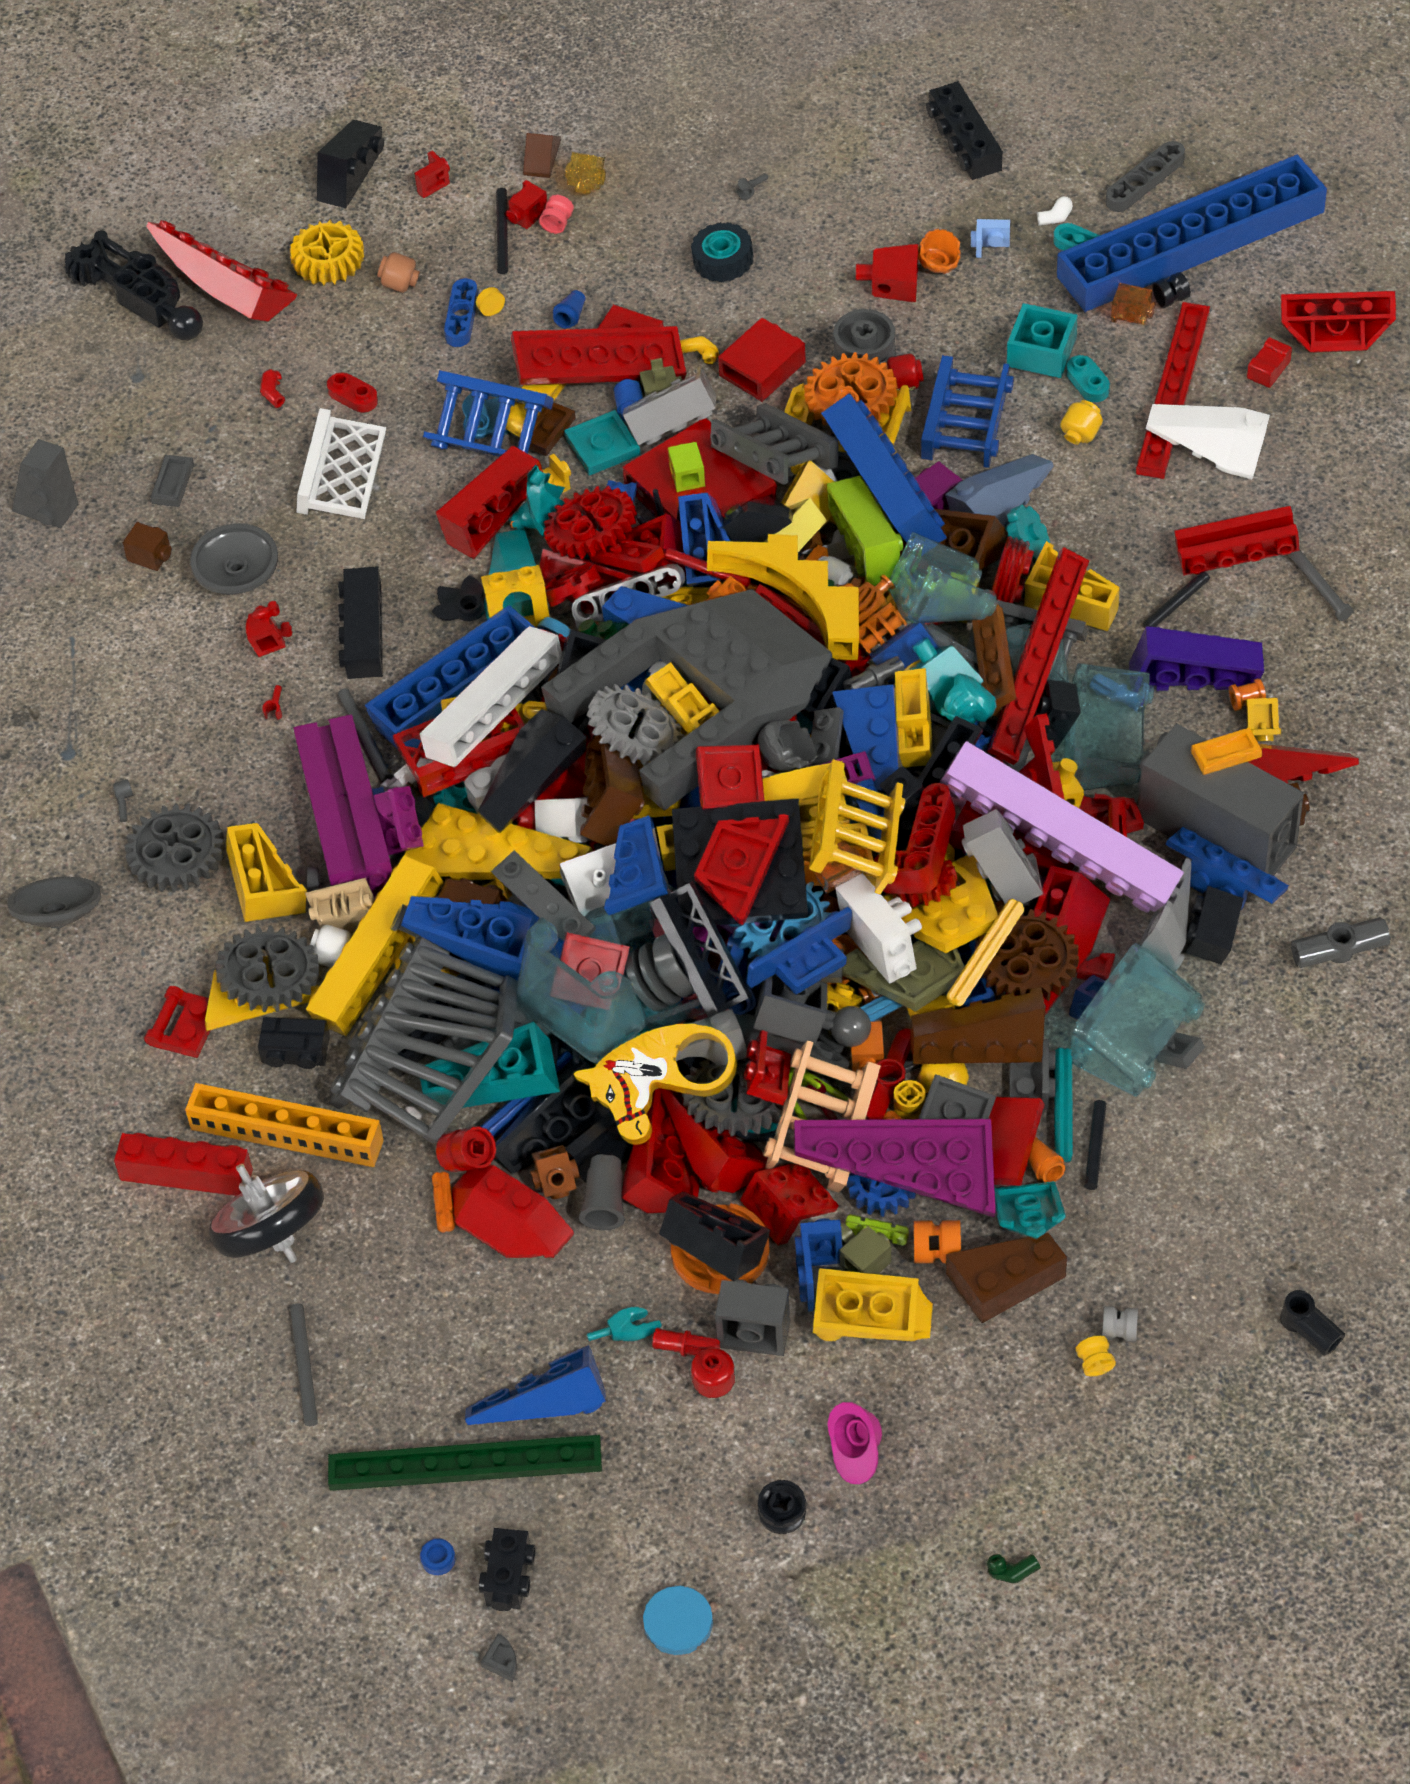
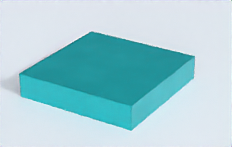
(602, 442)

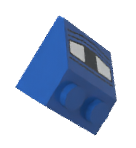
(901, 645)

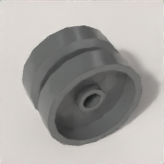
(864, 333)

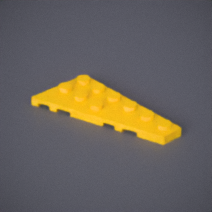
(470, 848)

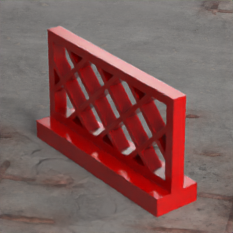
(439, 776)

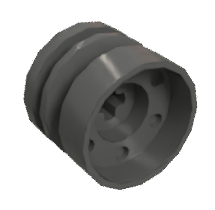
(658, 975)

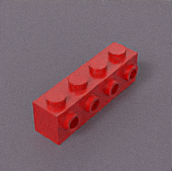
(181, 1163)

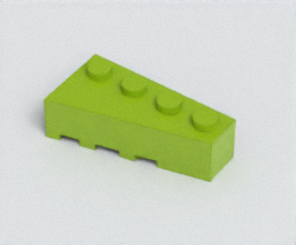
(864, 528)

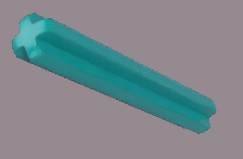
(1063, 1104)

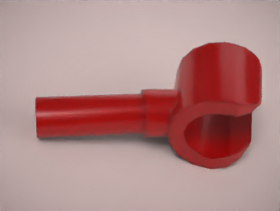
(273, 704)

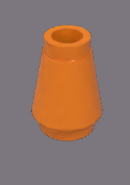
(1045, 1162)

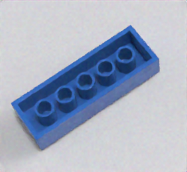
(883, 470)
(444, 676)

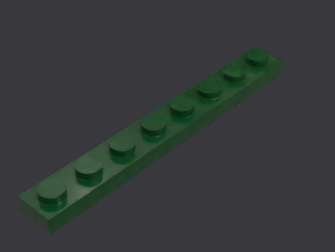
(464, 1462)

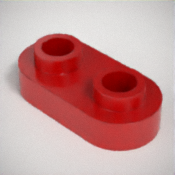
(348, 391)

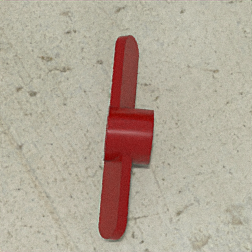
(890, 1067)

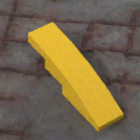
(680, 699)

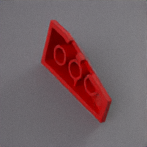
(554, 566)
(1299, 763)

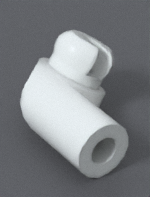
(1057, 214)

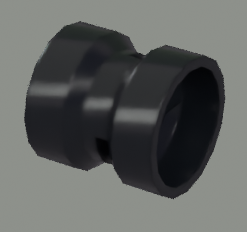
(1170, 290)

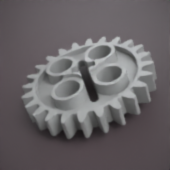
(614, 715)

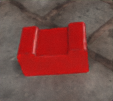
(1269, 362)

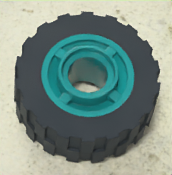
(722, 252)

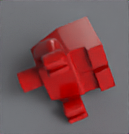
(263, 630)

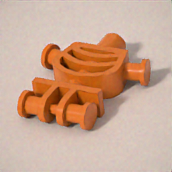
(876, 613)

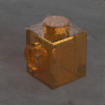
(837, 873)

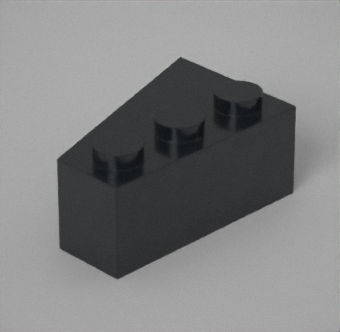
(346, 162)
(714, 1235)

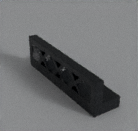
(691, 955)

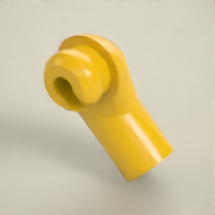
(701, 345)

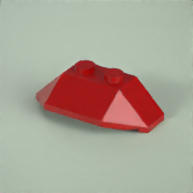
(1338, 319)
(508, 1215)

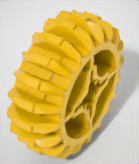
(311, 257)

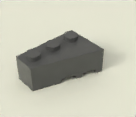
(45, 485)

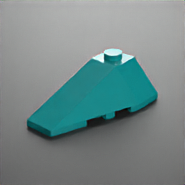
(511, 553)

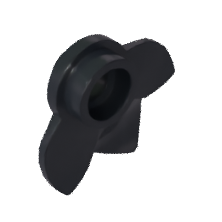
(457, 602)

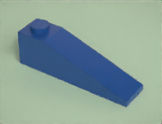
(475, 931)
(563, 1390)

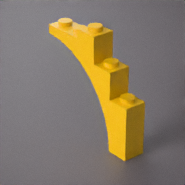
(805, 581)

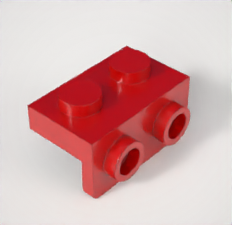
(767, 1071)

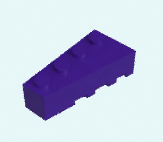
(1196, 659)

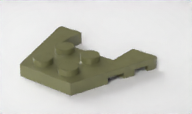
(932, 978)

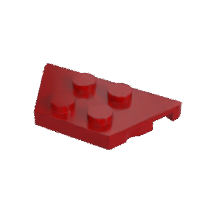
(739, 861)

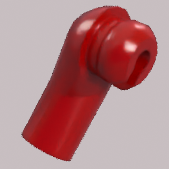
(268, 387)

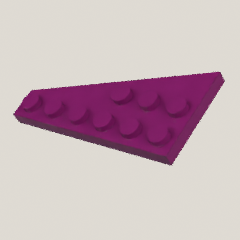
(924, 1156)

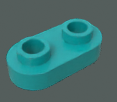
(1070, 235)
(1088, 378)

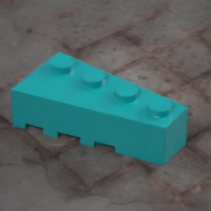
(520, 1072)

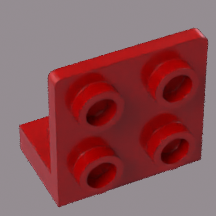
(786, 1197)

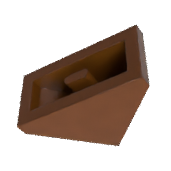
(540, 154)

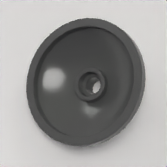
(234, 558)
(54, 901)

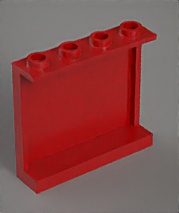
(725, 477)

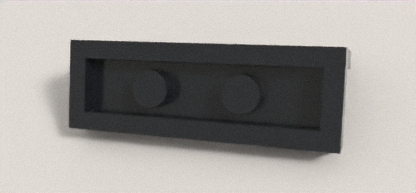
(599, 1139)

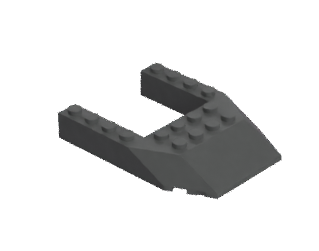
(732, 651)

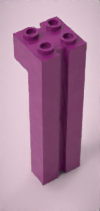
(343, 803)

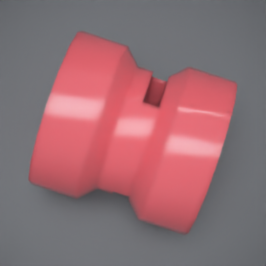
(556, 214)

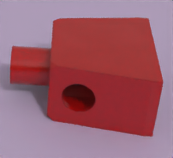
(892, 272)

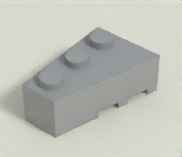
(671, 408)
(1002, 858)

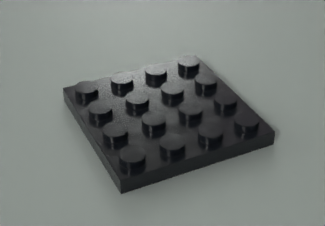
(784, 886)

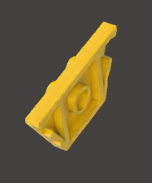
(226, 1012)

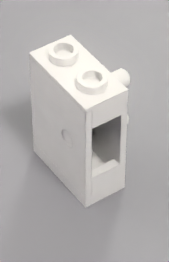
(589, 877)
(879, 927)

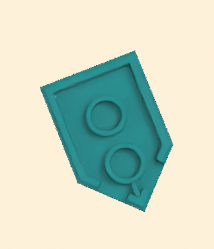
(1029, 1208)

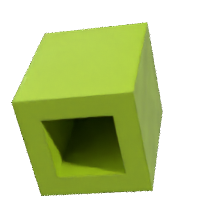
(686, 466)

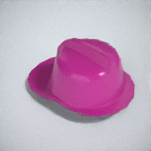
(854, 1441)

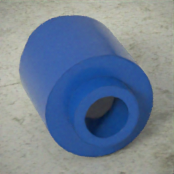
(625, 394)

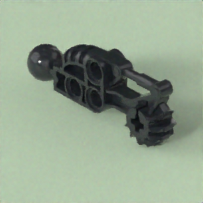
(138, 285)

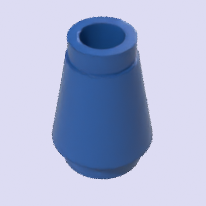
(569, 310)

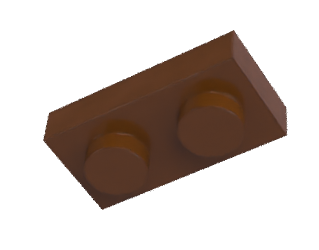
(550, 428)

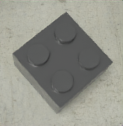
(753, 1317)

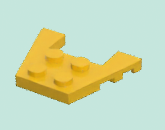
(959, 916)

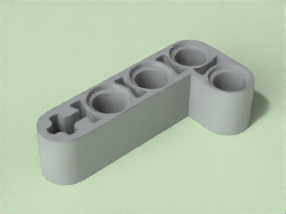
(600, 595)

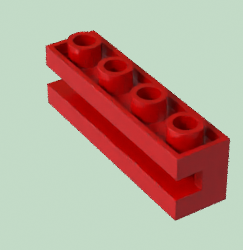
(1237, 540)

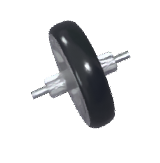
(266, 1213)

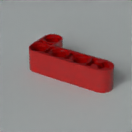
(923, 860)

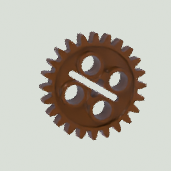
(1030, 955)

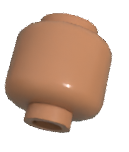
(398, 272)

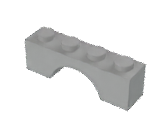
(729, 1026)

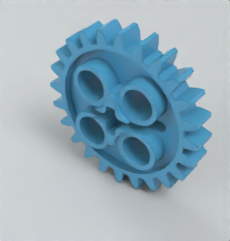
(758, 939)

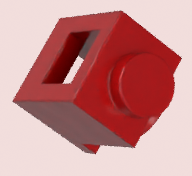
(527, 205)

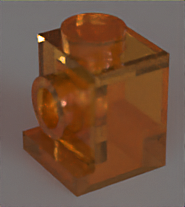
(1132, 304)

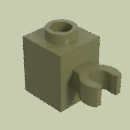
(657, 378)
(864, 1252)

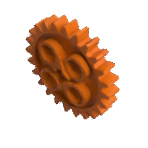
(855, 376)

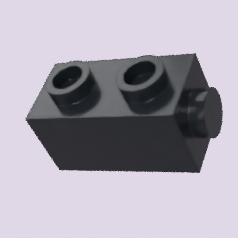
(507, 1567)

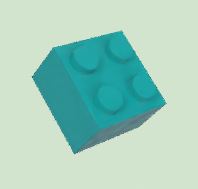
(1042, 340)

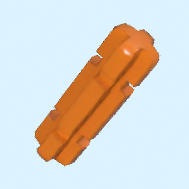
(443, 1202)

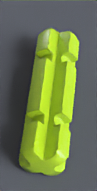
(898, 1234)

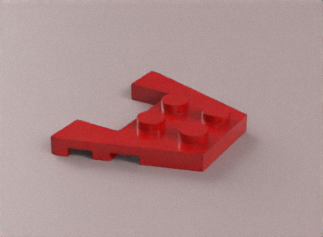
(1040, 767)

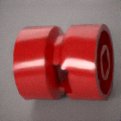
(466, 1149)

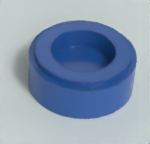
(437, 1557)

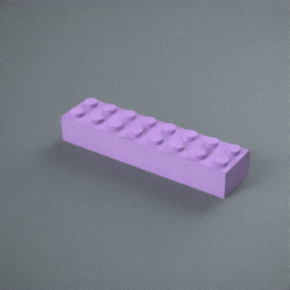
(1062, 828)

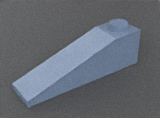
(1000, 488)

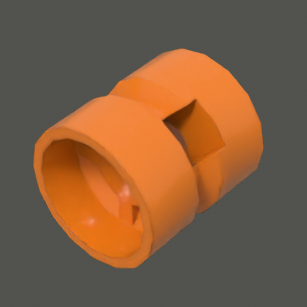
(949, 1240)

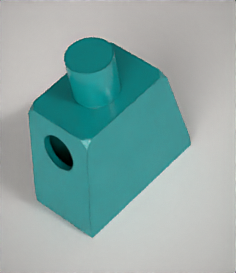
(941, 669)

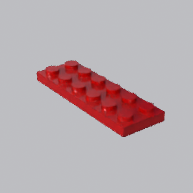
(594, 354)

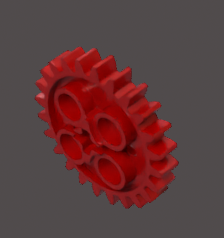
(577, 534)

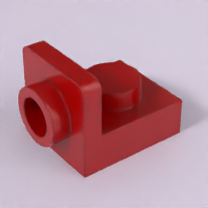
(433, 176)

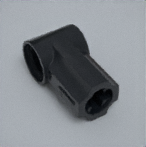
(1312, 1324)

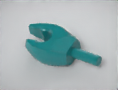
(622, 1329)

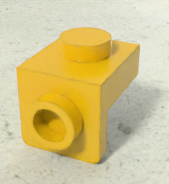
(1263, 718)

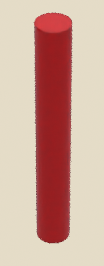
(701, 565)

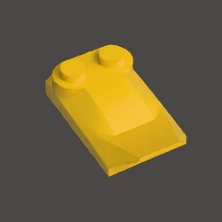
(870, 1307)

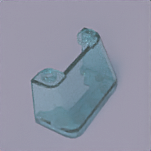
(938, 584)
(1110, 729)
(579, 1012)
(1133, 1020)

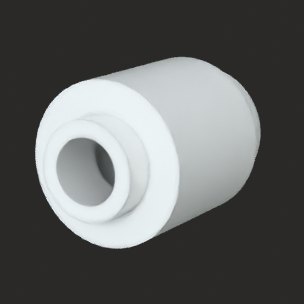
(839, 571)

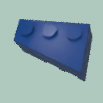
(699, 524)

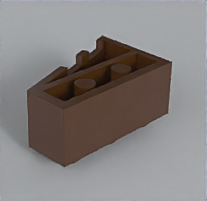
(1005, 1273)

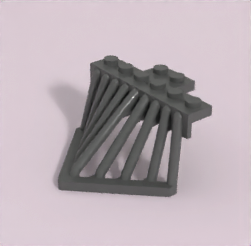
(397, 1015)

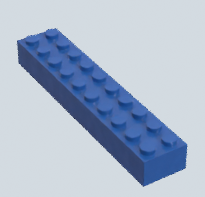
(1192, 232)

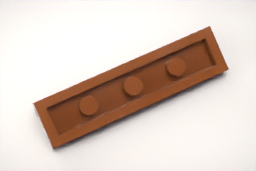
(994, 658)

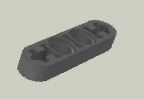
(1141, 173)

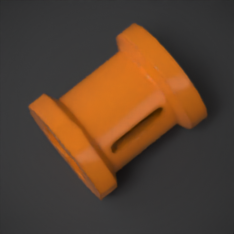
(1239, 694)

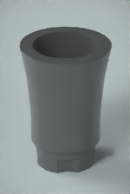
(602, 1198)

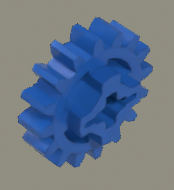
(880, 1195)

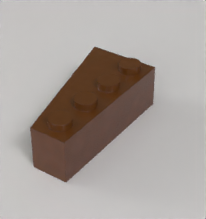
(612, 792)
(981, 1033)

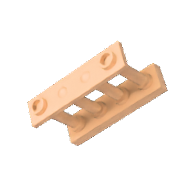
(856, 1109)

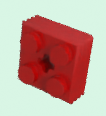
(1014, 562)

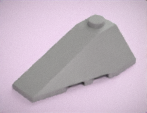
(1168, 926)

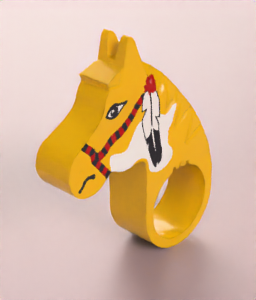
(636, 1068)

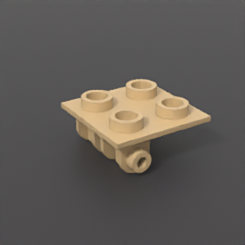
(341, 904)

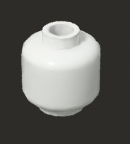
(329, 944)

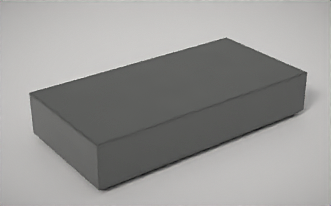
(172, 480)

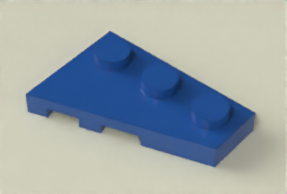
(637, 869)

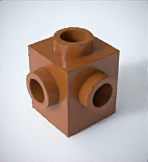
(551, 1162)

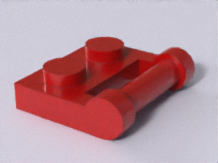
(190, 1030)

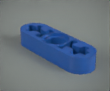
(457, 303)

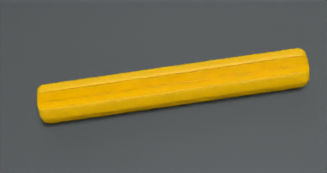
(985, 952)

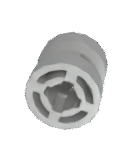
(1120, 1323)

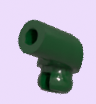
(1010, 1572)

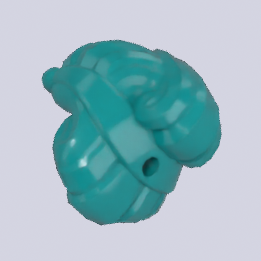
(968, 700)

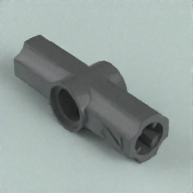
(1354, 939)

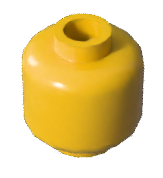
(1081, 422)

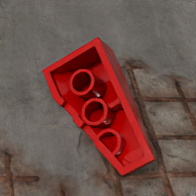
(716, 1158)
(658, 1166)

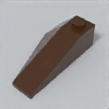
(973, 535)

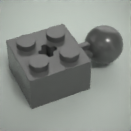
(805, 1014)

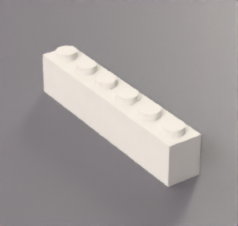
(491, 696)

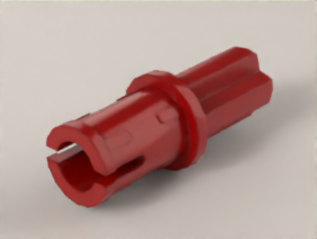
(682, 1342)

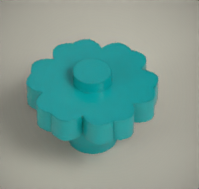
(1026, 525)

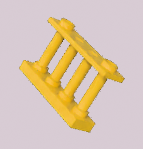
(828, 828)

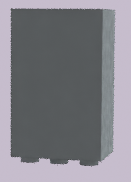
(1232, 807)

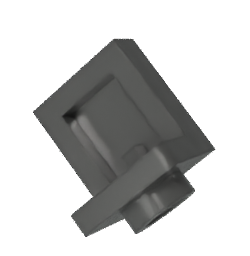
(1181, 1050)

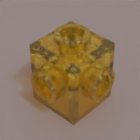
(585, 172)

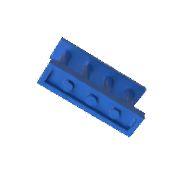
(480, 391)
(944, 397)

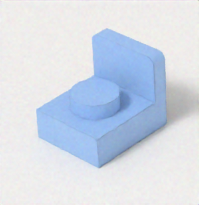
(990, 234)

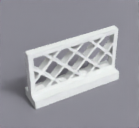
(316, 467)

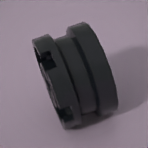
(775, 1518)

